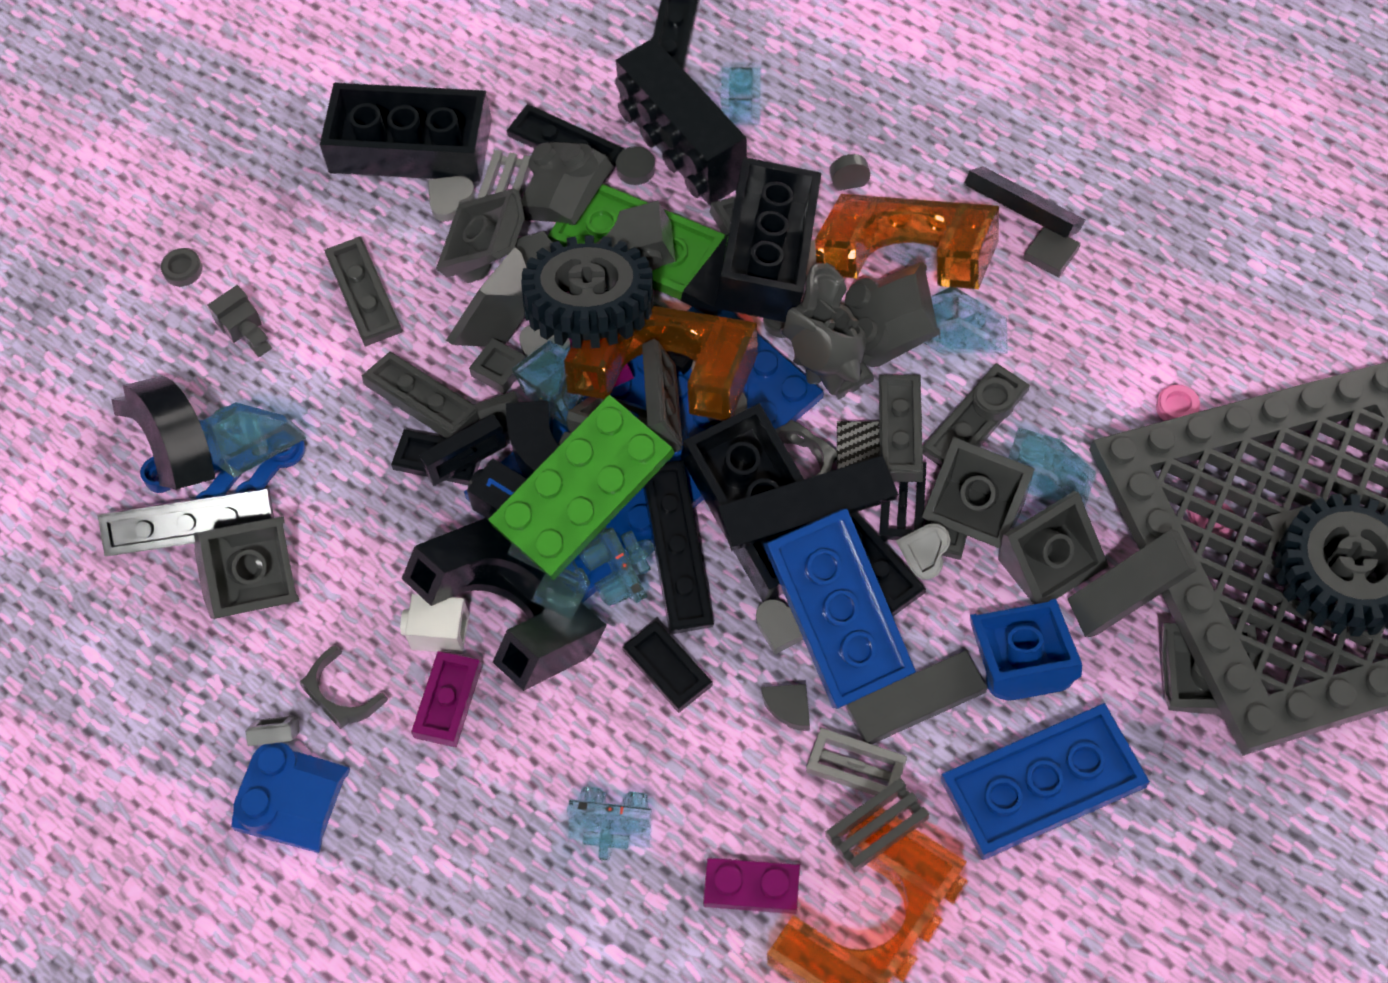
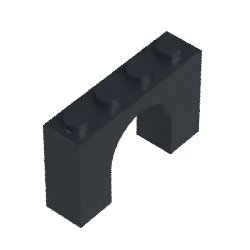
(478, 561)

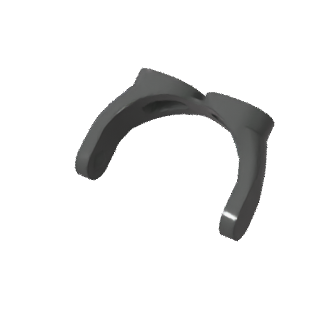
(824, 453)
(338, 714)

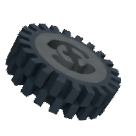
(588, 309)
(1339, 586)

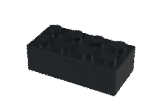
(680, 121)
(406, 131)
(768, 240)
(737, 462)

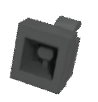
(239, 319)

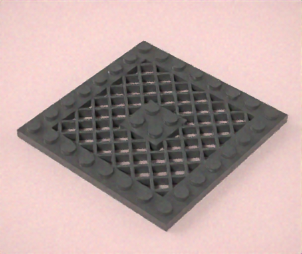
(1199, 610)

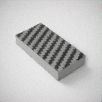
(856, 442)

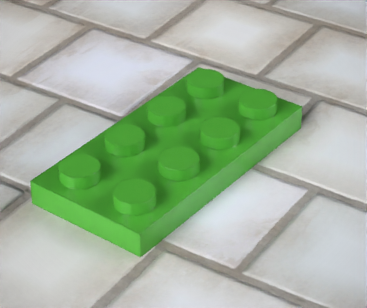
(691, 240)
(581, 487)

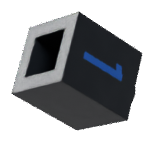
(492, 487)

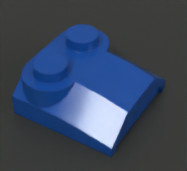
(1026, 651)
(287, 796)

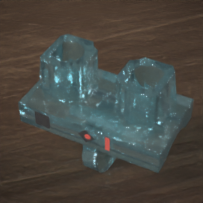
(623, 581)
(610, 824)

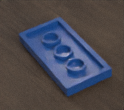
(839, 608)
(1044, 781)

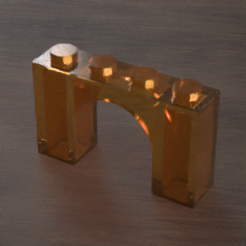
(959, 231)
(718, 345)
(924, 877)

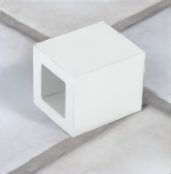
(435, 626)

